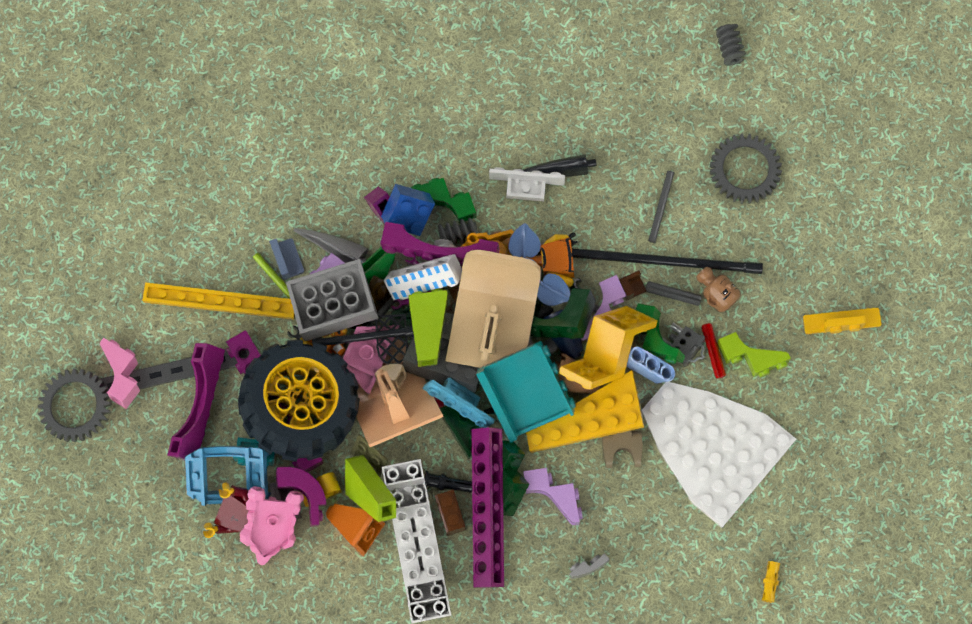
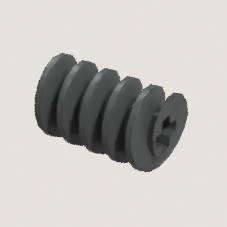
(729, 44)
(457, 231)

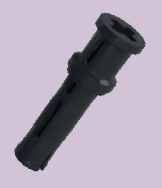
(442, 481)

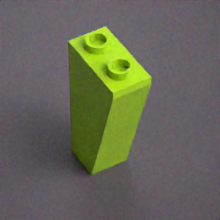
(428, 320)
(368, 489)

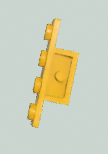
(843, 320)

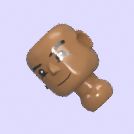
(719, 290)

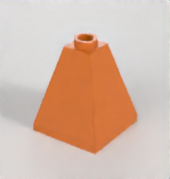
(355, 526)

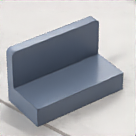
(287, 258)

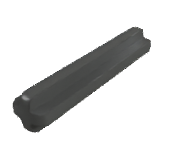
(673, 293)

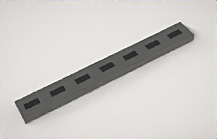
(171, 372)

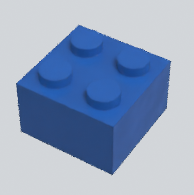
(408, 208)

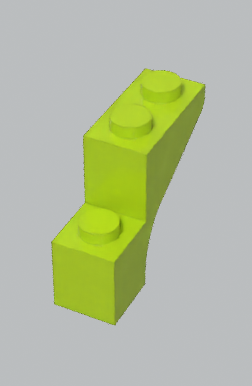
(758, 360)

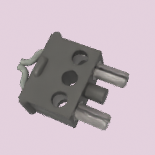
(691, 346)

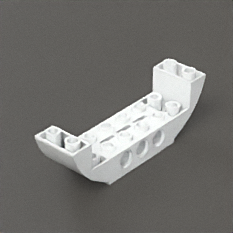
(417, 542)

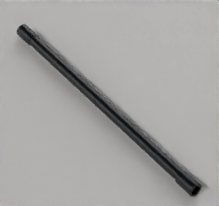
(746, 267)

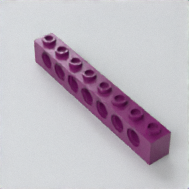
(244, 342)
(487, 508)

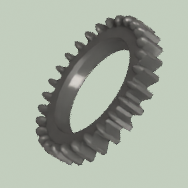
(718, 172)
(101, 404)

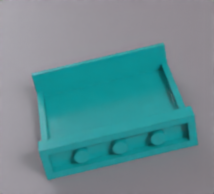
(525, 390)

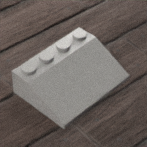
(331, 300)

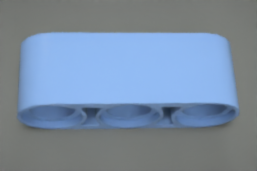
(655, 366)

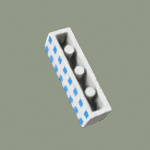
(424, 277)

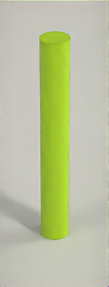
(272, 274)

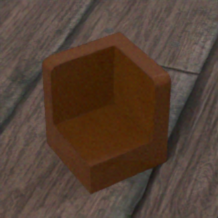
(632, 285)

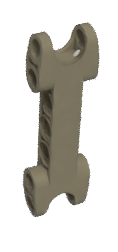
(627, 441)

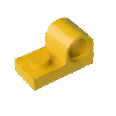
(329, 485)

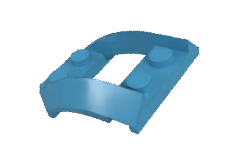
(197, 470)

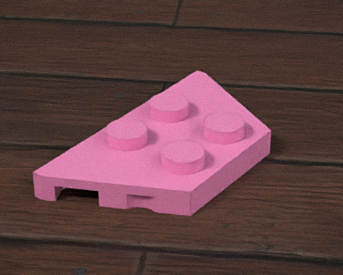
(364, 359)

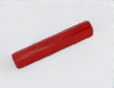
(713, 351)

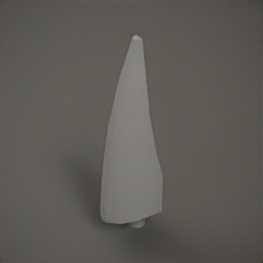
(341, 248)

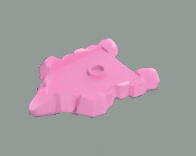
(270, 523)

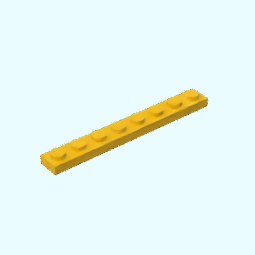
(218, 301)

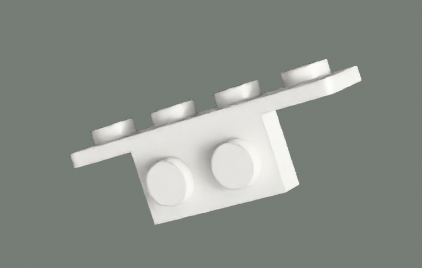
(526, 184)

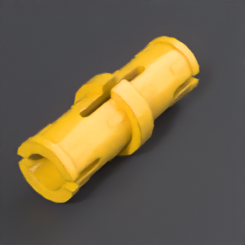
(771, 581)

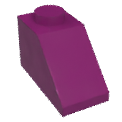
(377, 201)

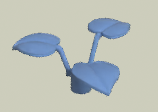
(527, 244)

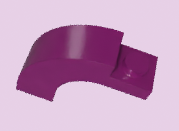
(305, 483)

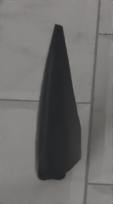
(567, 166)

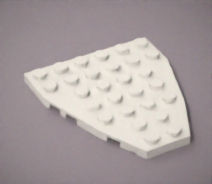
(714, 446)

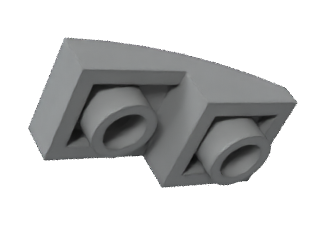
(580, 570)

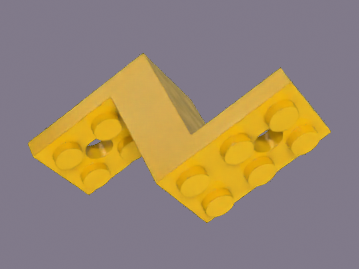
(608, 347)

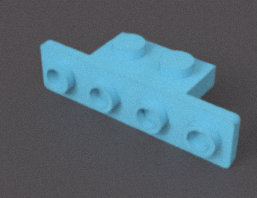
(460, 399)

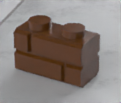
(450, 512)

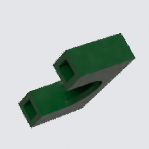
(570, 322)

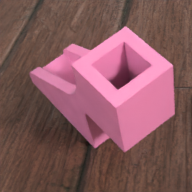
(123, 363)

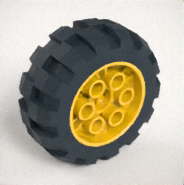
(265, 418)

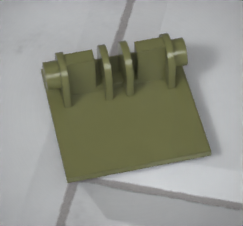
(373, 456)

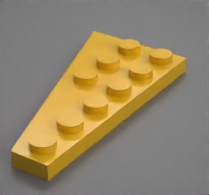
(601, 414)

